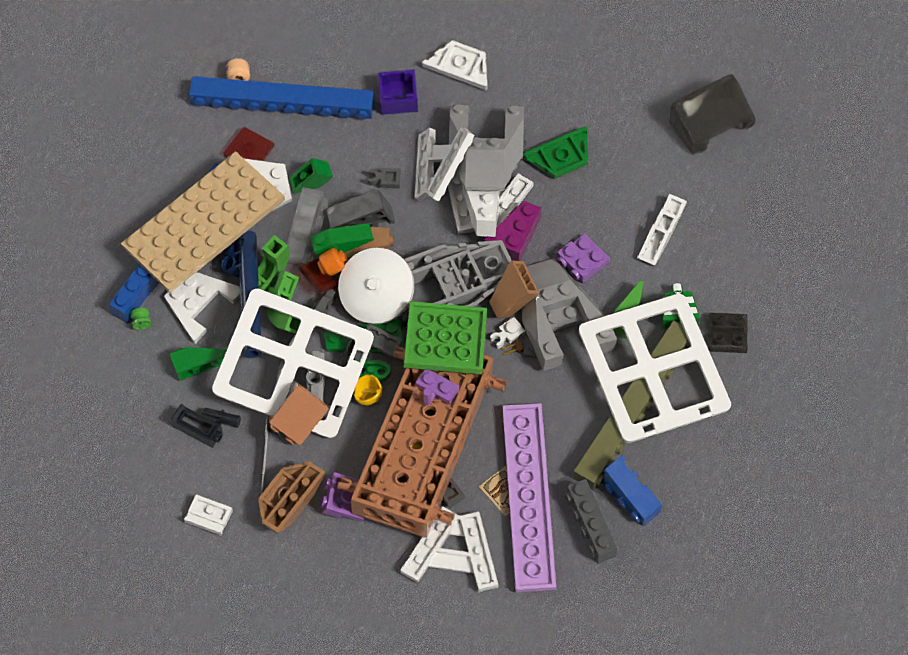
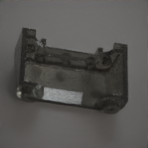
(710, 113)

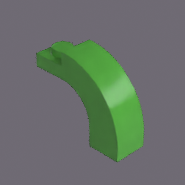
(274, 260)
(284, 288)

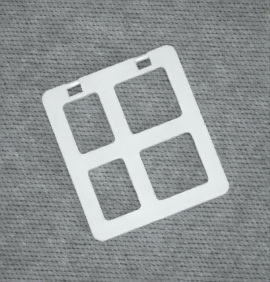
(294, 358)
(649, 368)

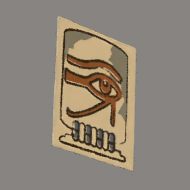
(497, 490)

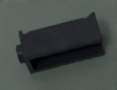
(214, 434)

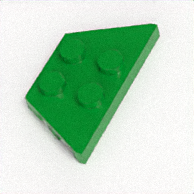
(561, 154)

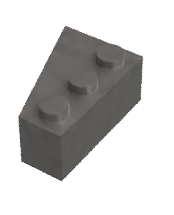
(364, 209)

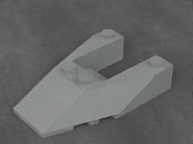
(489, 161)
(462, 271)
(558, 306)

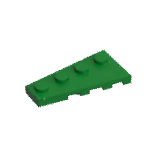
(338, 343)

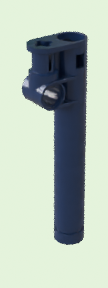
(242, 263)

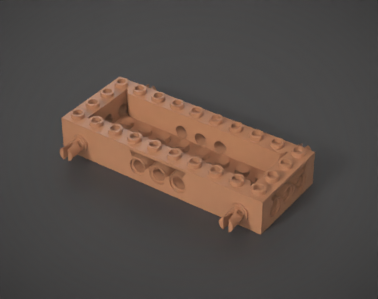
(429, 469)

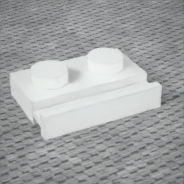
(208, 514)

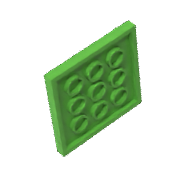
(445, 337)

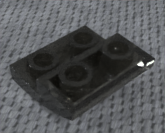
(727, 332)

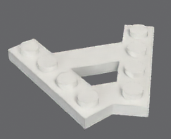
(449, 155)
(508, 201)
(477, 559)

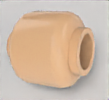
(237, 69)

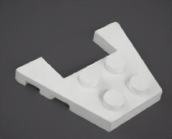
(276, 175)
(193, 297)

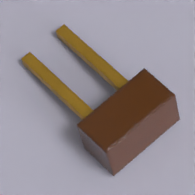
(519, 347)

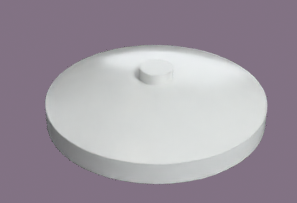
(376, 286)

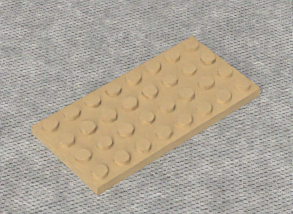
(203, 222)

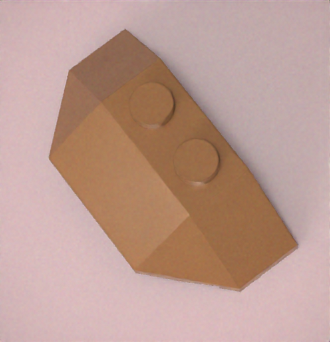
(289, 495)

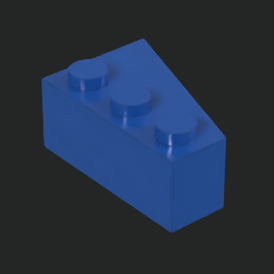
(630, 492)

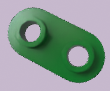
(373, 367)

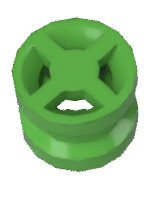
(140, 318)

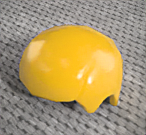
(368, 390)

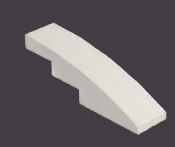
(662, 230)

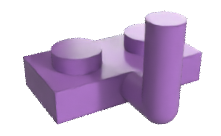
(436, 386)

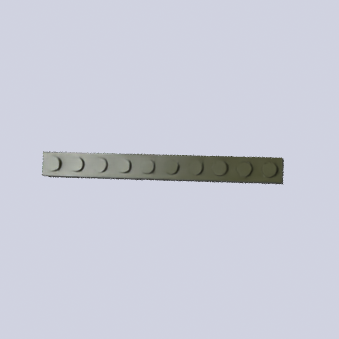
(636, 401)

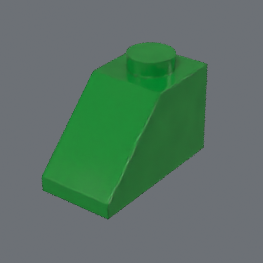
(311, 175)

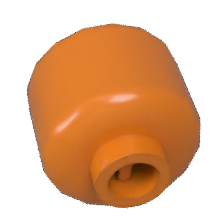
(332, 262)

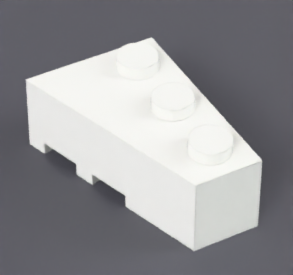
(483, 210)

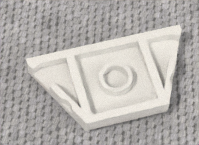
(460, 63)

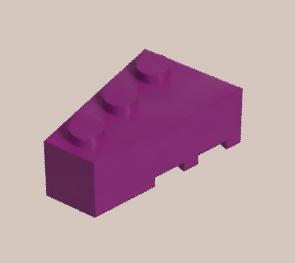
(518, 229)

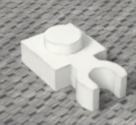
(508, 331)

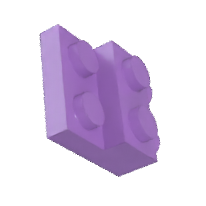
(582, 258)
(338, 501)

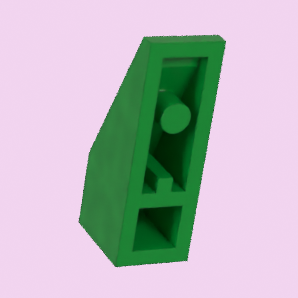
(342, 238)
(193, 360)

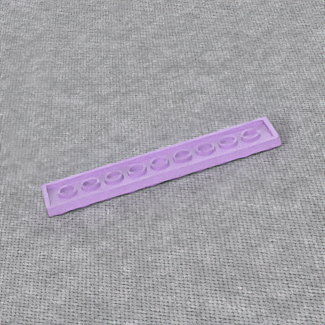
(529, 498)

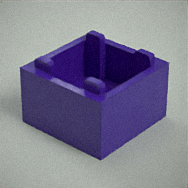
(398, 92)

